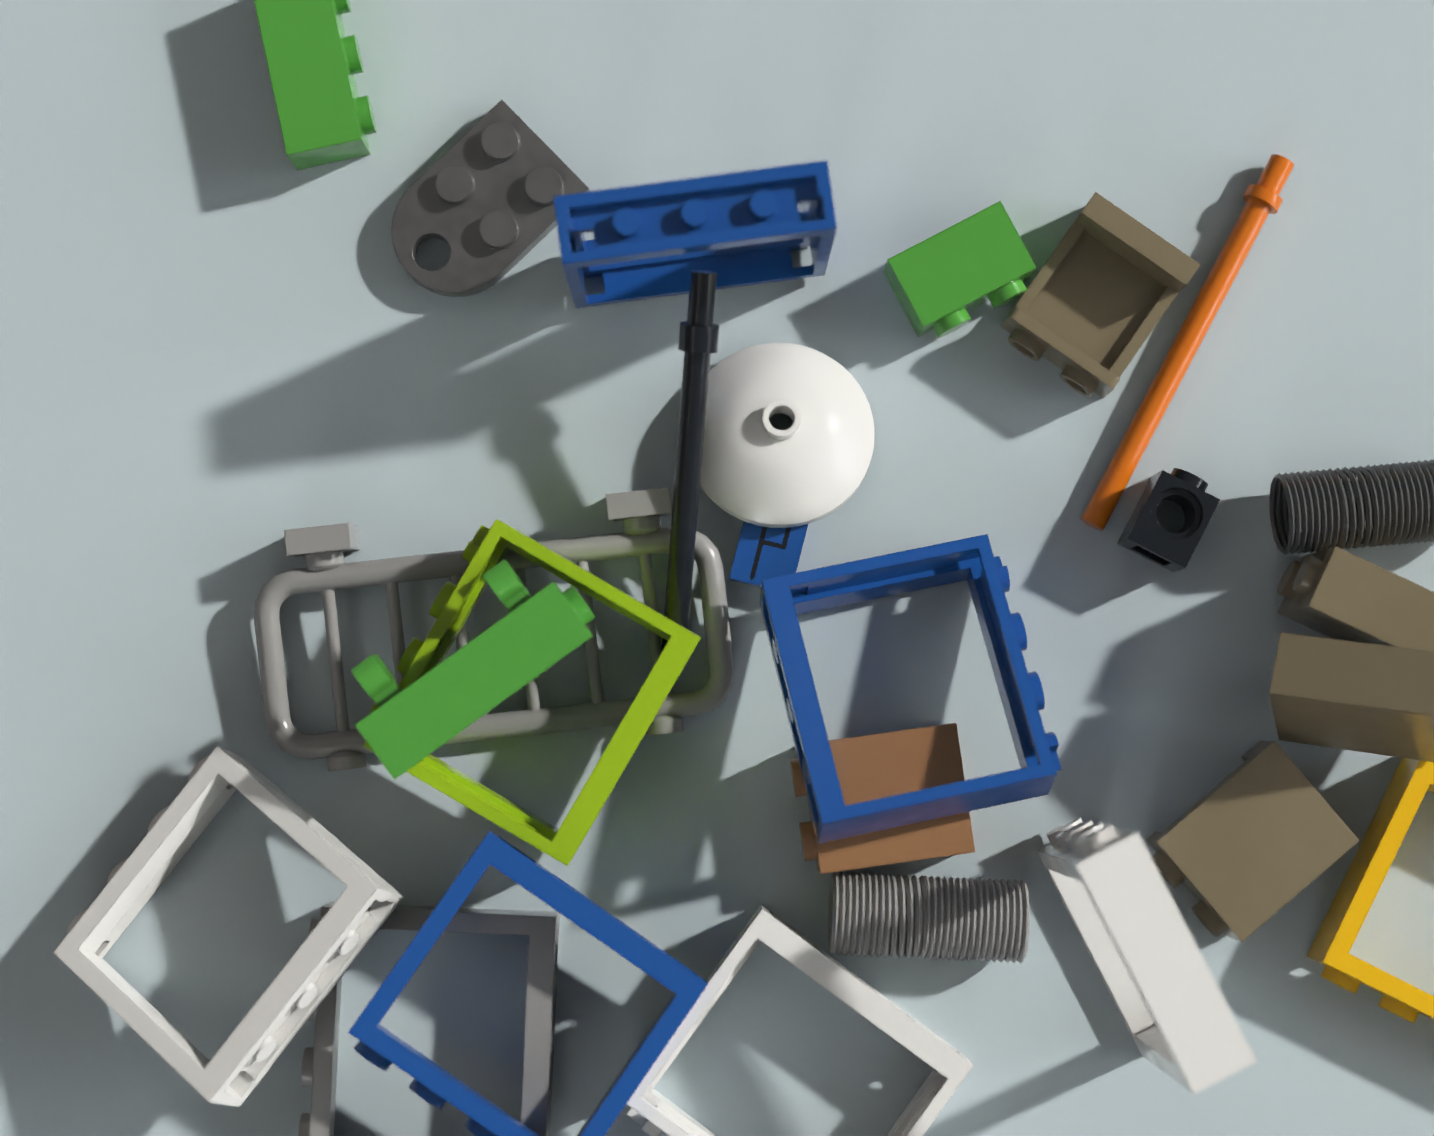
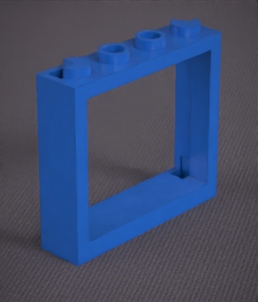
(717, 223)
(1004, 638)
(438, 1085)

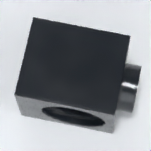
(1147, 537)

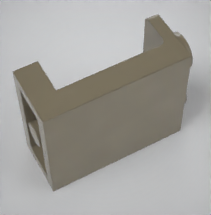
(1098, 297)
(1251, 843)

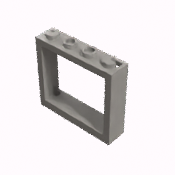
(321, 1061)

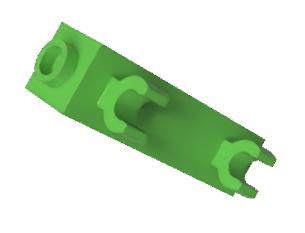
(475, 677)

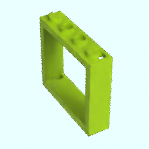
(452, 610)

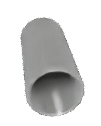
(941, 920)

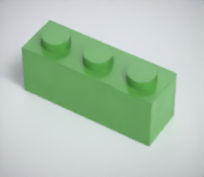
(315, 81)

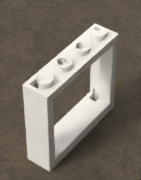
(1145, 953)
(298, 986)
(950, 1066)

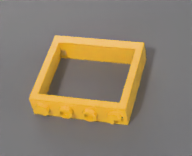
(1360, 889)

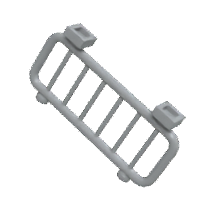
(327, 572)

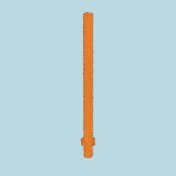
(1260, 202)

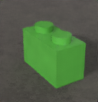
(960, 270)

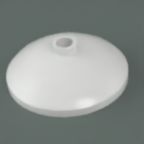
(790, 473)

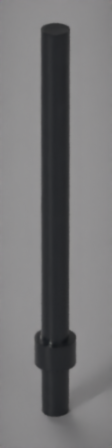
(698, 340)

